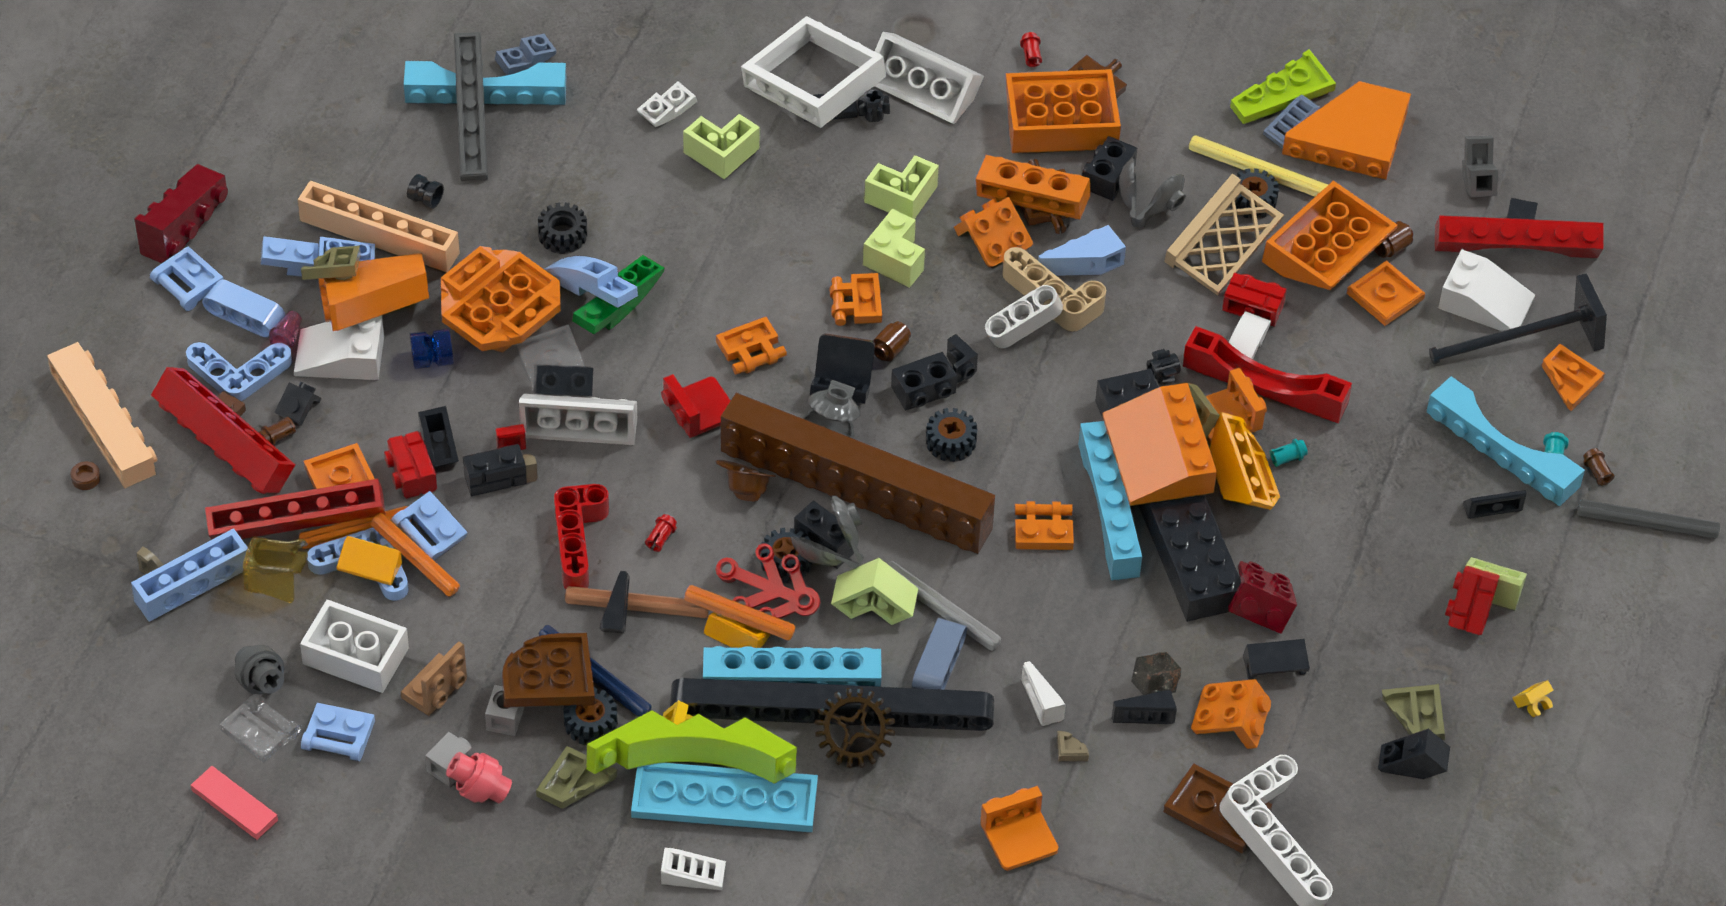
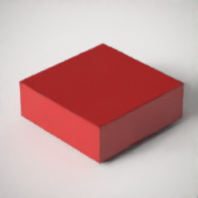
(511, 436)

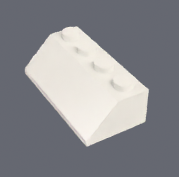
(926, 78)
(578, 419)

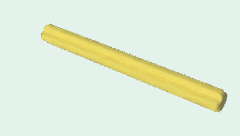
(1244, 161)

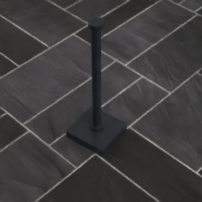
(1587, 310)

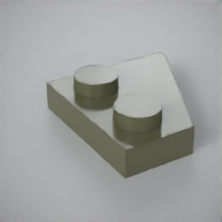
(1417, 708)

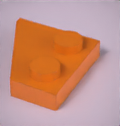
(1571, 375)

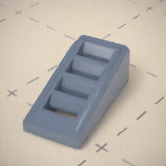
(1301, 108)

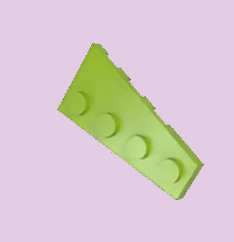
(1298, 78)

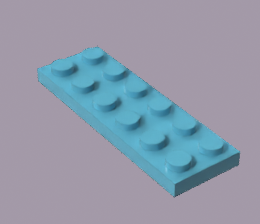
(723, 797)

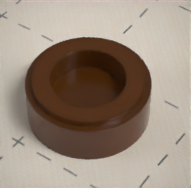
(85, 475)

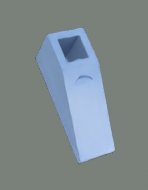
(1087, 255)

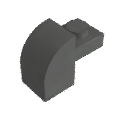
(1477, 167)

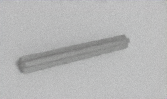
(950, 611)

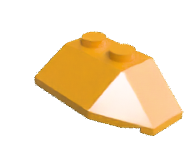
(1241, 464)

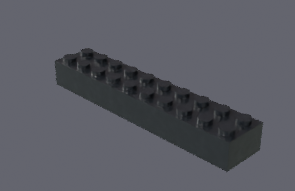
(1181, 527)

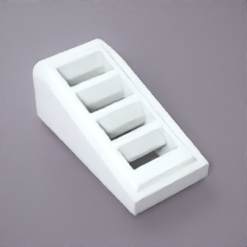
(1045, 700)
(687, 859)

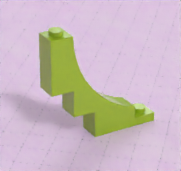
(658, 740)

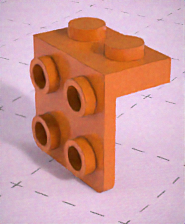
(995, 230)
(1240, 401)
(1233, 707)
(1018, 828)

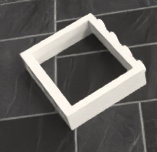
(817, 111)

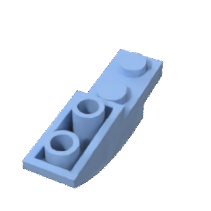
(296, 254)
(595, 276)

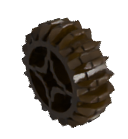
(866, 704)

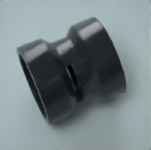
(423, 190)

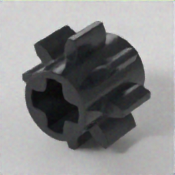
(874, 105)
(1164, 366)

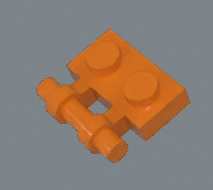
(865, 299)
(747, 339)
(1044, 534)

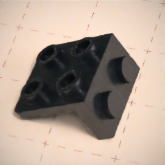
(845, 361)

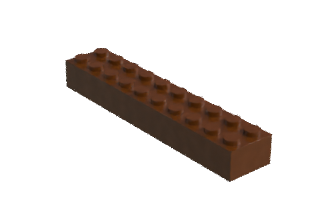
(857, 473)

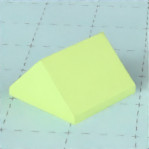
(1509, 583)

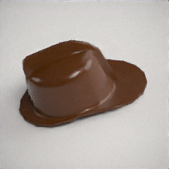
(745, 481)

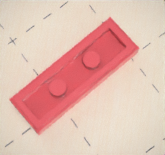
(234, 802)

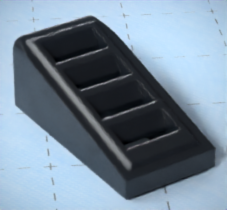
(615, 615)
(1146, 709)

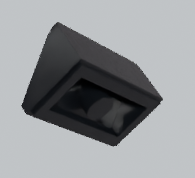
(1495, 504)

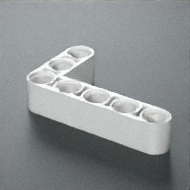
(1272, 833)

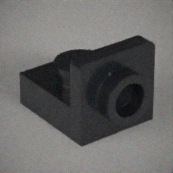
(962, 358)

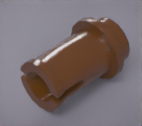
(278, 430)
(1595, 461)

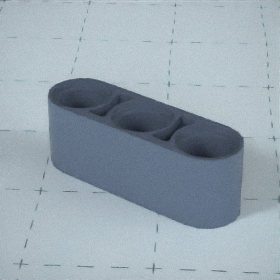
(939, 655)

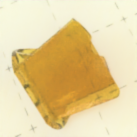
(271, 567)

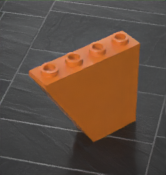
(1353, 130)
(375, 290)

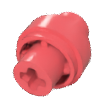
(479, 777)

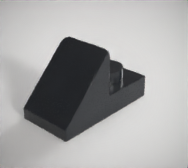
(438, 436)

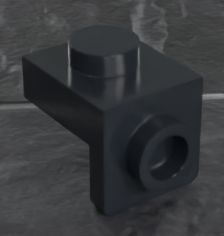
(297, 402)

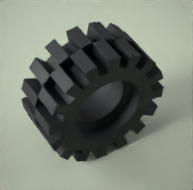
(562, 216)

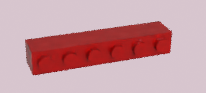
(222, 430)
(297, 510)

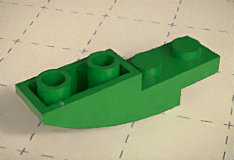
(601, 314)

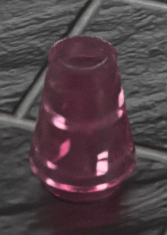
(286, 329)

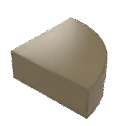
(531, 468)
(147, 561)
(1070, 748)

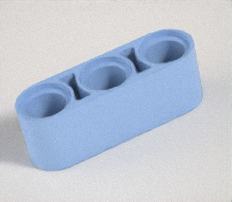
(243, 307)

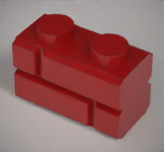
(1255, 297)
(411, 465)
(1473, 599)

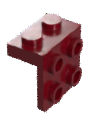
(1263, 597)

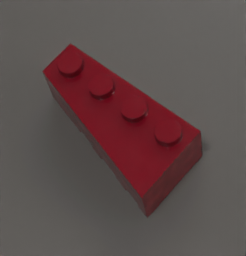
(180, 213)

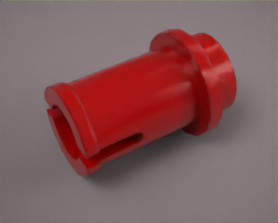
(1030, 43)
(664, 527)

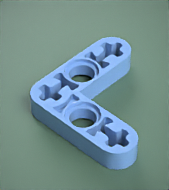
(234, 376)
(329, 565)

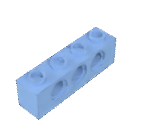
(189, 575)

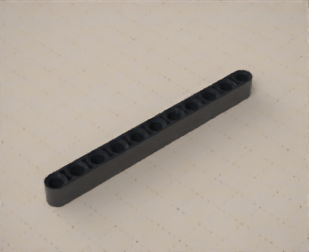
(802, 701)

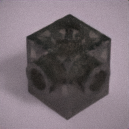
(1156, 673)

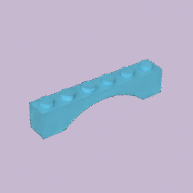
(537, 85)
(1548, 473)
(1117, 523)

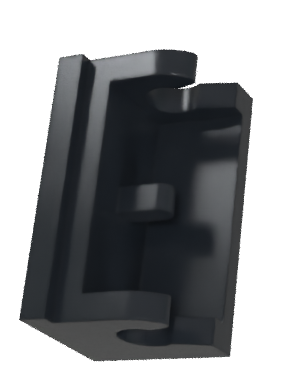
(1276, 658)

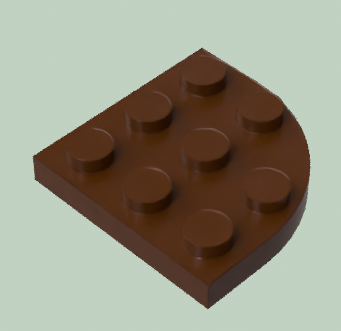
(549, 672)

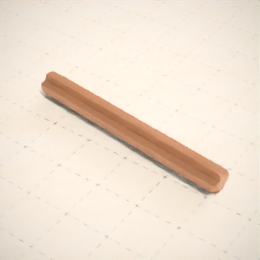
(636, 602)

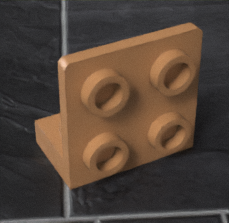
(437, 680)

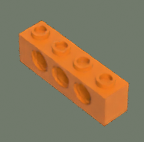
(1033, 186)

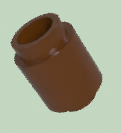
(1396, 241)
(891, 341)

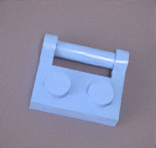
(192, 271)
(435, 521)
(340, 725)

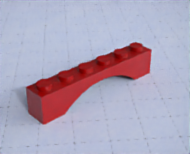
(1480, 233)
(1315, 394)

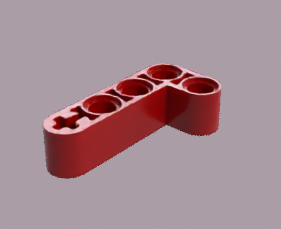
(573, 508)

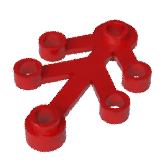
(774, 586)

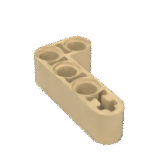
(1079, 306)

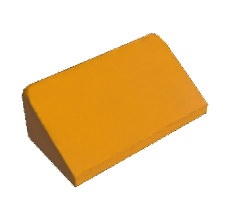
(369, 560)
(733, 632)

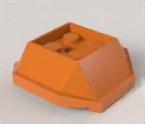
(498, 298)

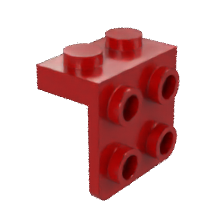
(696, 405)

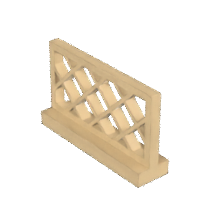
(1202, 225)

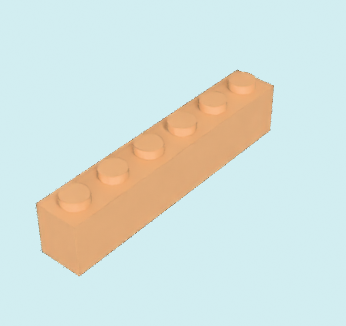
(378, 225)
(102, 415)

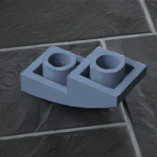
(529, 53)

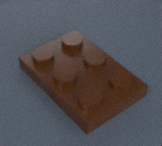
(1198, 806)

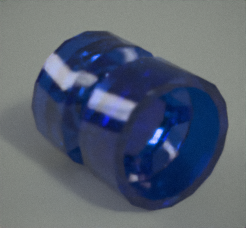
(431, 348)

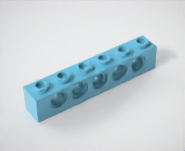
(804, 660)

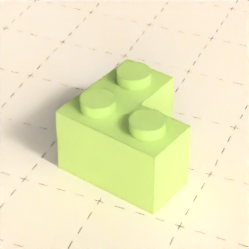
(722, 148)
(902, 191)
(892, 249)
(875, 588)

